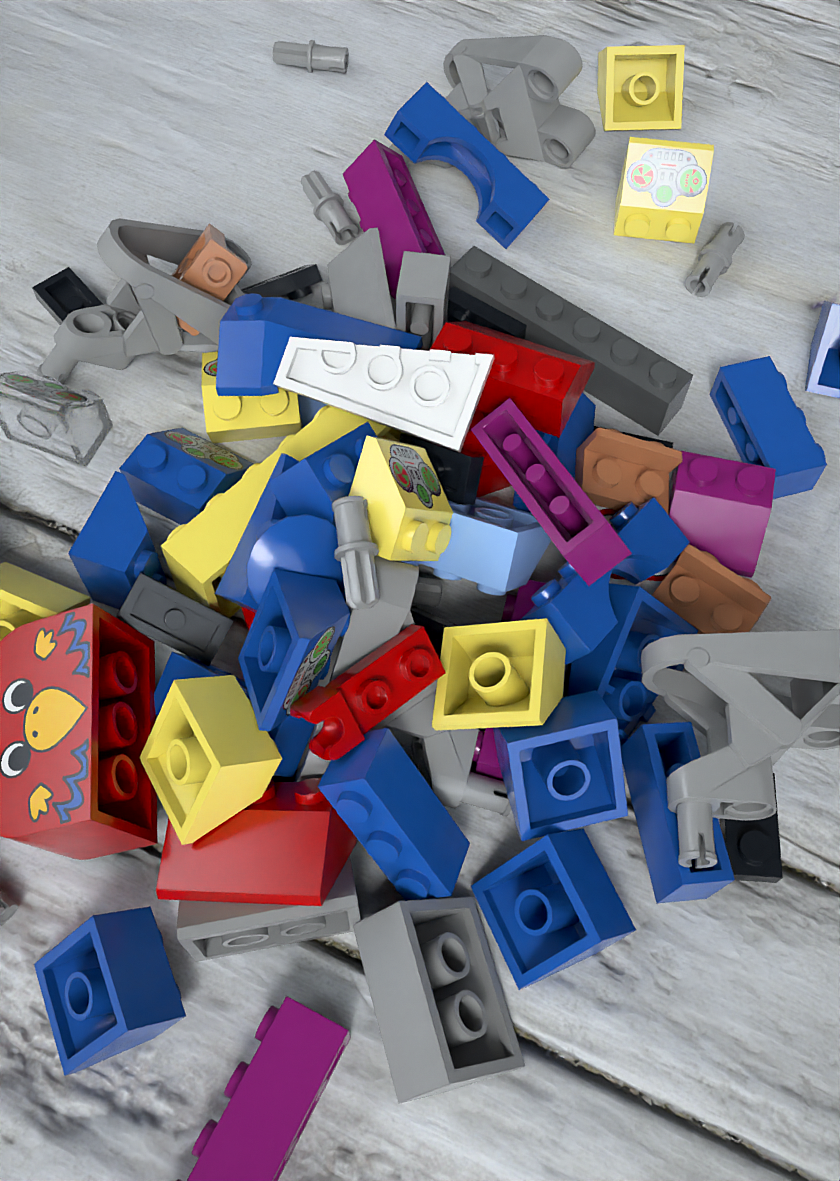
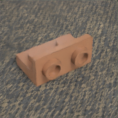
(210, 268)
(624, 469)
(711, 594)

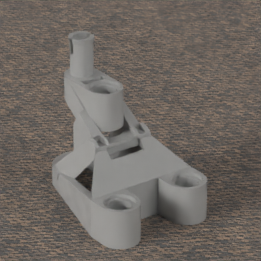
(524, 101)
(142, 305)
(742, 720)
(439, 755)

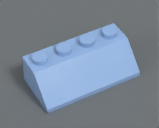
(490, 546)

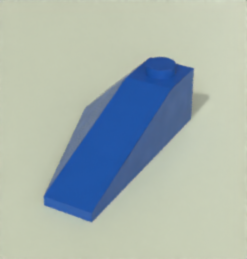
(258, 331)
(616, 661)

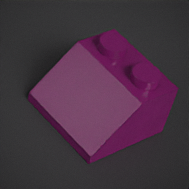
(722, 508)

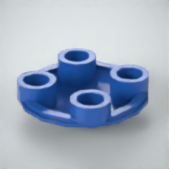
(293, 545)

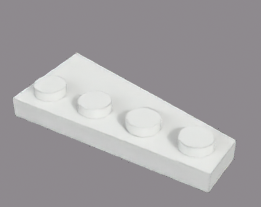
(404, 389)

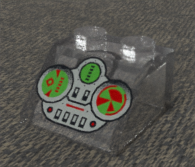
(52, 416)

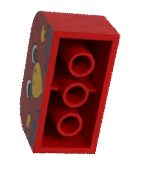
(74, 735)

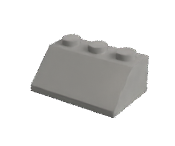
(360, 282)
(229, 928)
(436, 996)

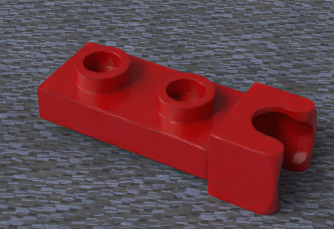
(369, 692)

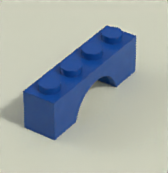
(434, 130)
(584, 612)

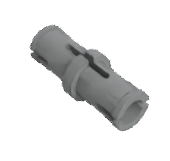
(714, 259)

